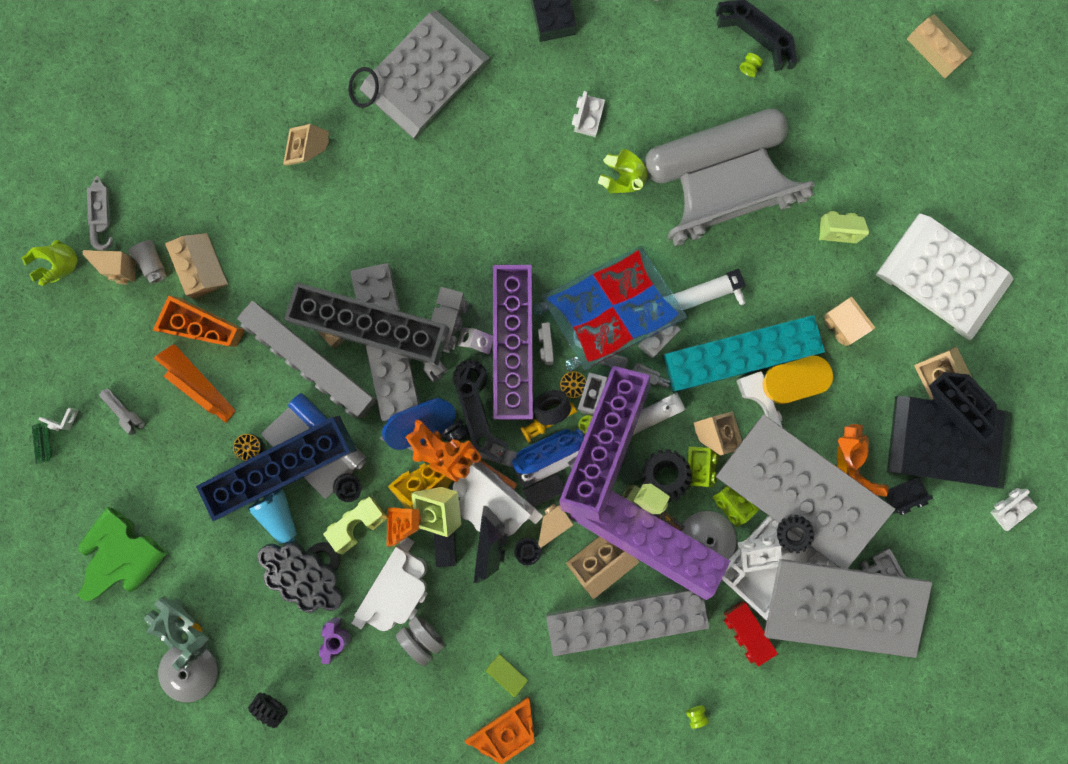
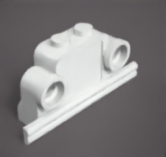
(487, 489)
(394, 591)

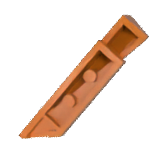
(193, 383)

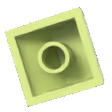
(843, 228)
(438, 510)

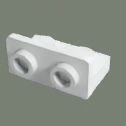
(589, 114)
(1013, 509)
(760, 553)

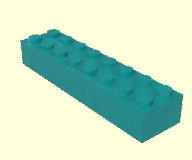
(743, 353)

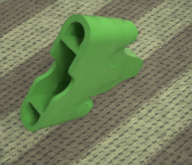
(118, 557)

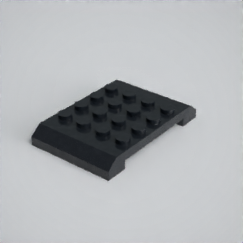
(932, 446)

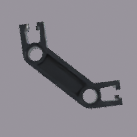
(759, 28)
(475, 413)

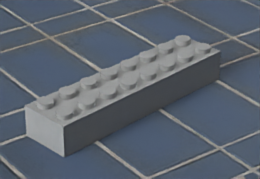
(305, 358)
(390, 372)
(626, 621)

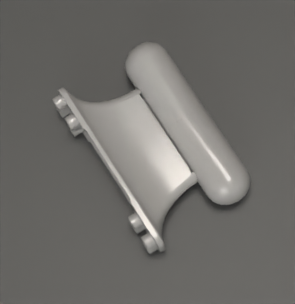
(726, 172)

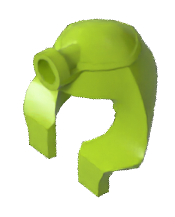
(631, 170)
(61, 257)

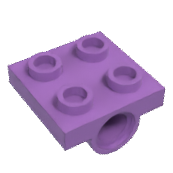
(331, 647)

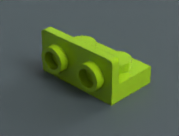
(703, 466)
(735, 506)

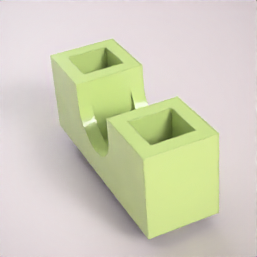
(647, 497)
(341, 533)

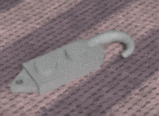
(98, 212)

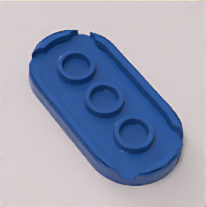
(435, 414)
(548, 451)

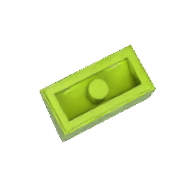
(506, 675)

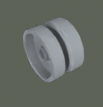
(420, 640)

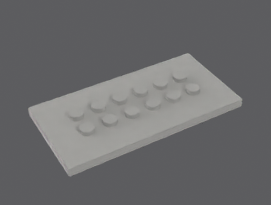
(793, 479)
(847, 608)

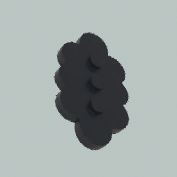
(300, 577)

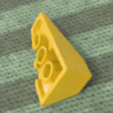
(418, 480)

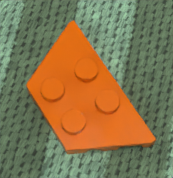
(505, 734)

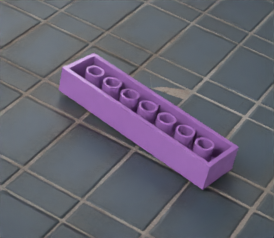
(512, 342)
(605, 444)
(659, 545)

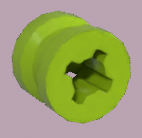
(751, 64)
(584, 421)
(697, 717)

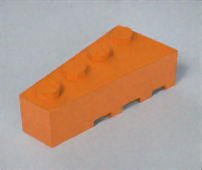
(193, 322)

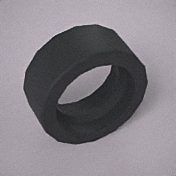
(548, 399)

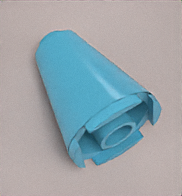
(275, 516)

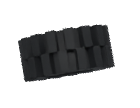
(457, 374)
(804, 542)
(267, 710)

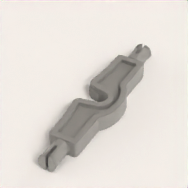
(620, 361)

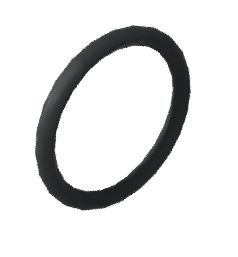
(376, 87)

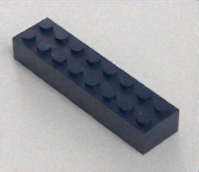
(276, 468)

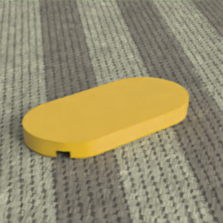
(797, 379)

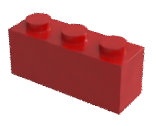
(749, 634)

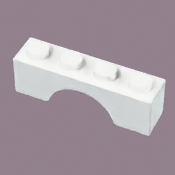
(752, 388)

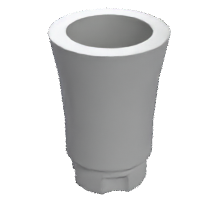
(148, 261)

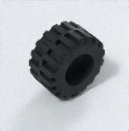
(668, 459)

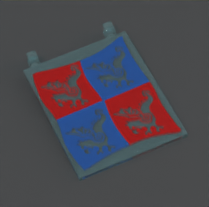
(611, 308)

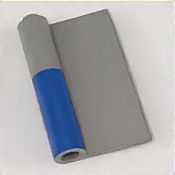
(298, 418)

